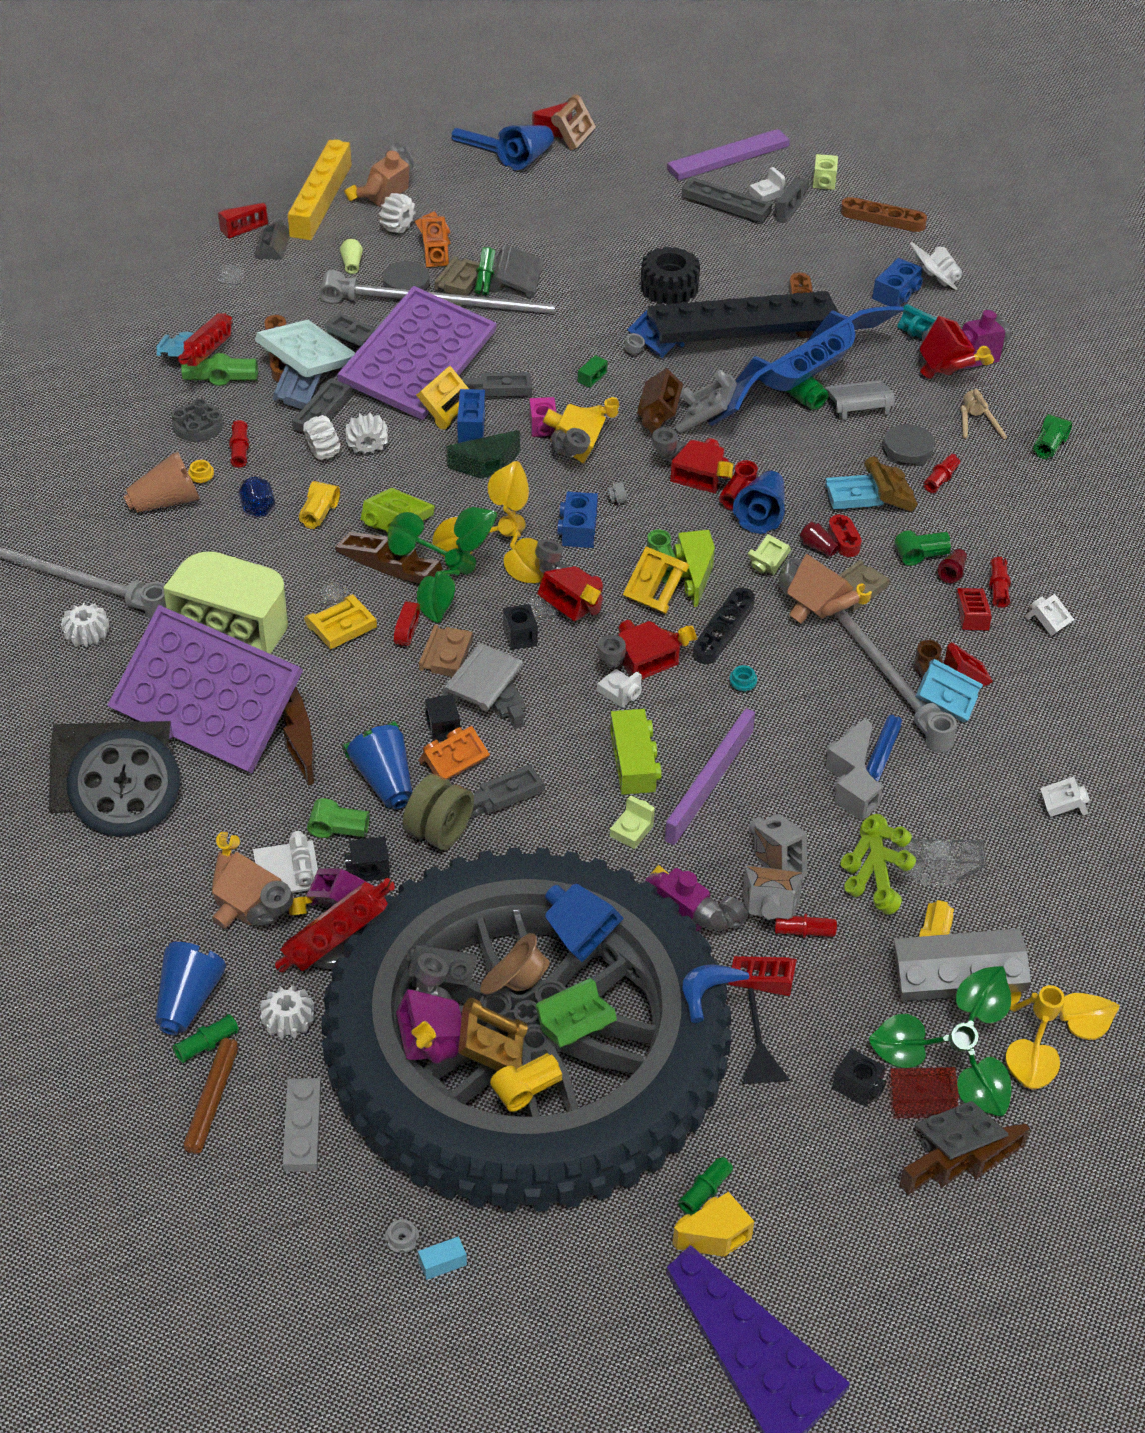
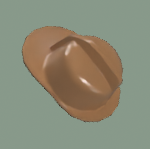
(518, 969)

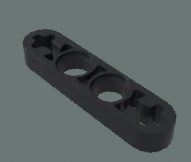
(721, 624)

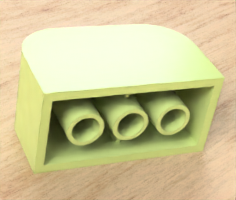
(230, 597)

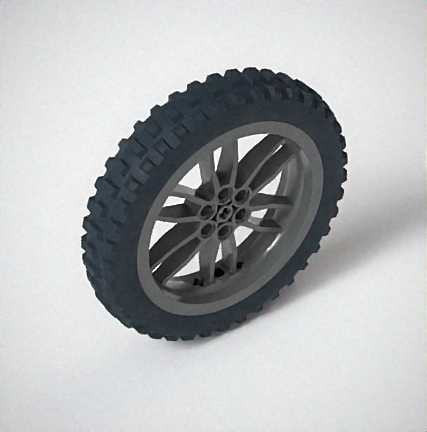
(536, 1157)

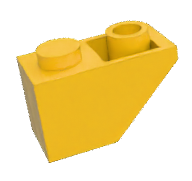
(715, 1228)

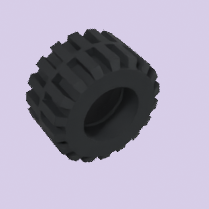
(670, 275)

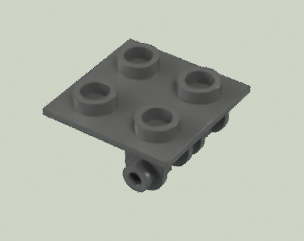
(959, 1130)

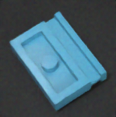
(173, 346)
(853, 492)
(949, 690)

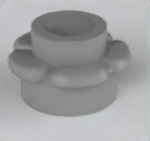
(618, 493)
(402, 1228)

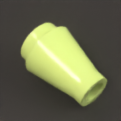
(351, 254)

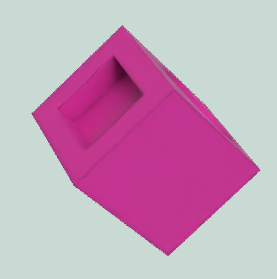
(537, 410)

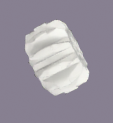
(397, 213)
(366, 433)
(321, 437)
(85, 625)
(287, 1012)

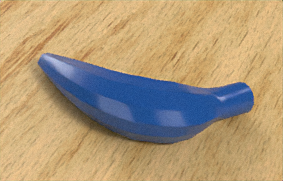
(701, 979)

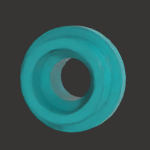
(743, 678)

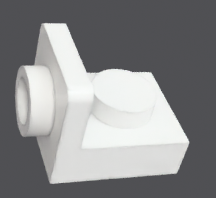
(769, 188)
(1050, 613)
(620, 687)
(1065, 796)

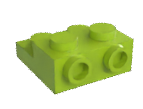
(385, 506)

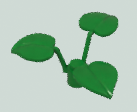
(438, 592)
(984, 996)

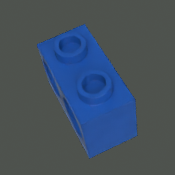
(897, 283)
(471, 415)
(579, 519)

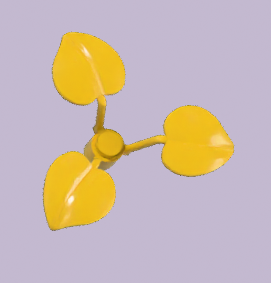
(510, 489)
(1086, 1018)

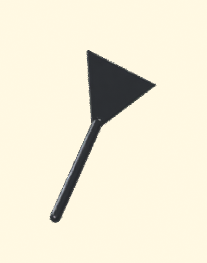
(762, 1066)

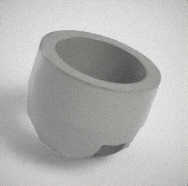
(634, 343)

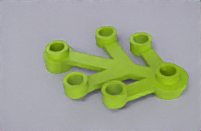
(873, 832)

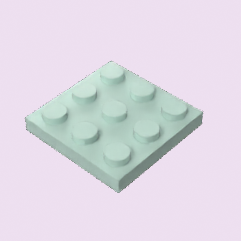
(305, 348)

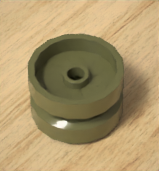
(438, 811)

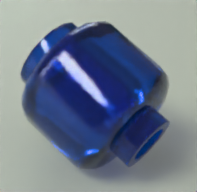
(256, 496)

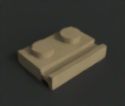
(458, 277)
(870, 577)

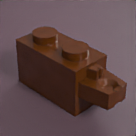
(659, 399)

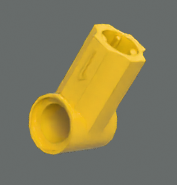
(319, 501)
(937, 919)
(518, 1085)

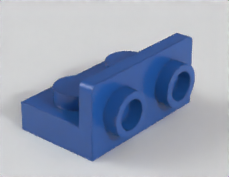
(644, 328)

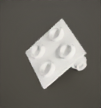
(939, 264)
(291, 862)

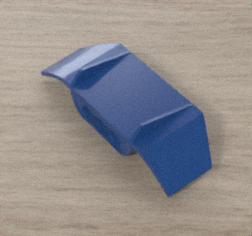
(821, 350)

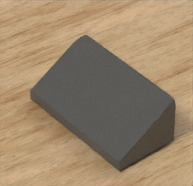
(272, 241)

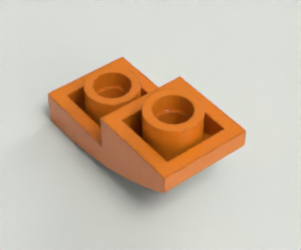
(435, 241)

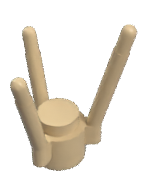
(976, 405)

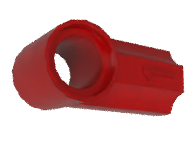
(744, 474)

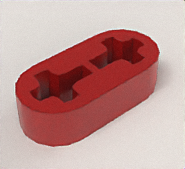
(850, 534)
(406, 623)

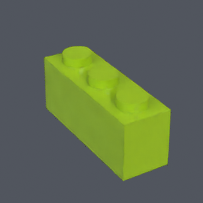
(634, 751)

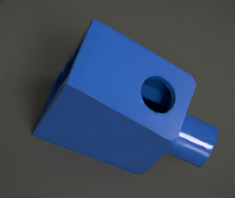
(580, 918)

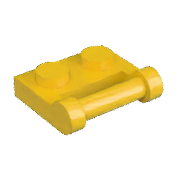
(438, 393)
(648, 576)
(341, 622)

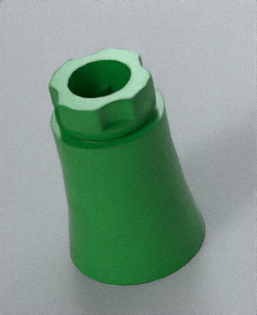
(810, 393)

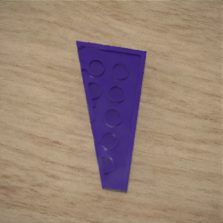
(765, 1362)

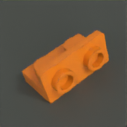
(455, 754)

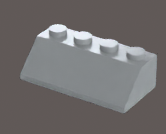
(939, 963)

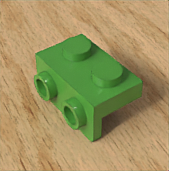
(574, 1013)

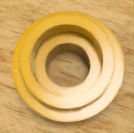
(201, 471)

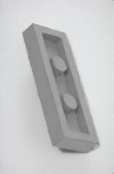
(302, 1125)

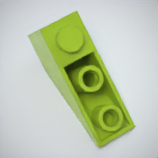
(698, 551)

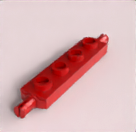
(206, 340)
(334, 925)

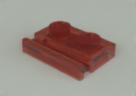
(923, 1091)

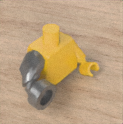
(579, 427)

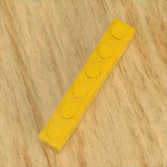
(319, 189)

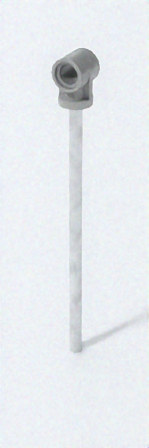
(336, 286)
(136, 595)
(936, 725)

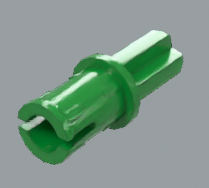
(485, 270)
(705, 1186)

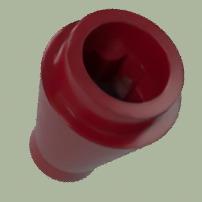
(818, 539)
(952, 567)

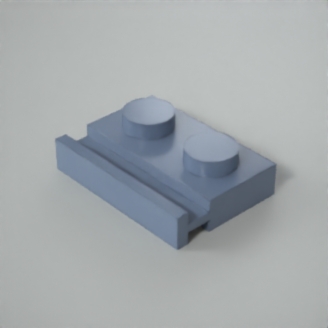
(295, 388)

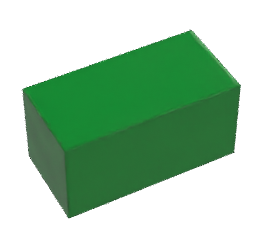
(592, 371)

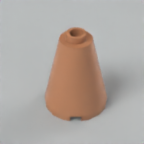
(162, 486)

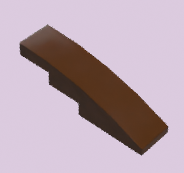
(375, 553)
(298, 736)
(977, 1162)

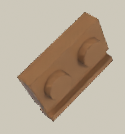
(446, 650)

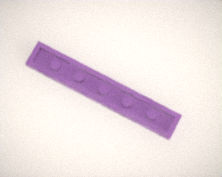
(728, 154)
(709, 777)

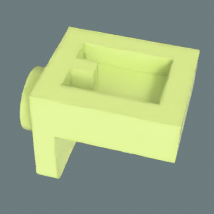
(634, 822)

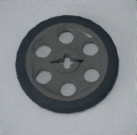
(119, 821)

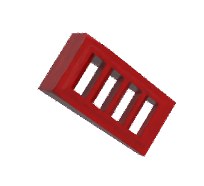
(229, 219)
(973, 609)
(774, 965)

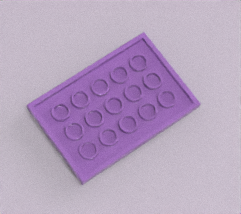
(413, 348)
(209, 687)

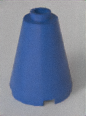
(523, 144)
(761, 503)
(383, 764)
(185, 985)

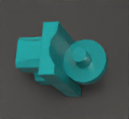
(915, 321)

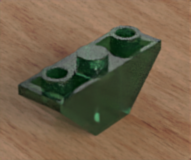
(484, 455)

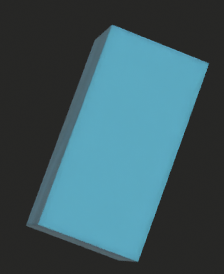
(442, 1258)

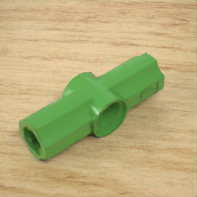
(221, 369)

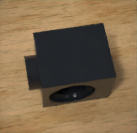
(520, 626)
(441, 716)
(368, 859)
(859, 1066)

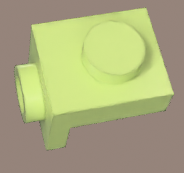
(769, 555)

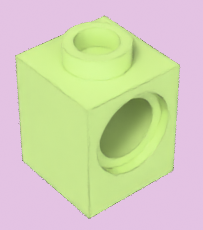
(825, 171)

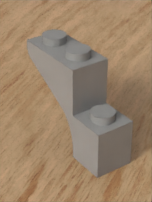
(846, 758)

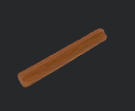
(210, 1096)

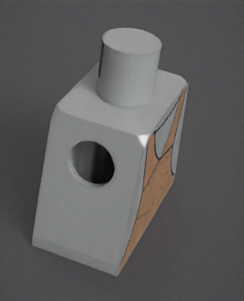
(780, 844)
(771, 892)

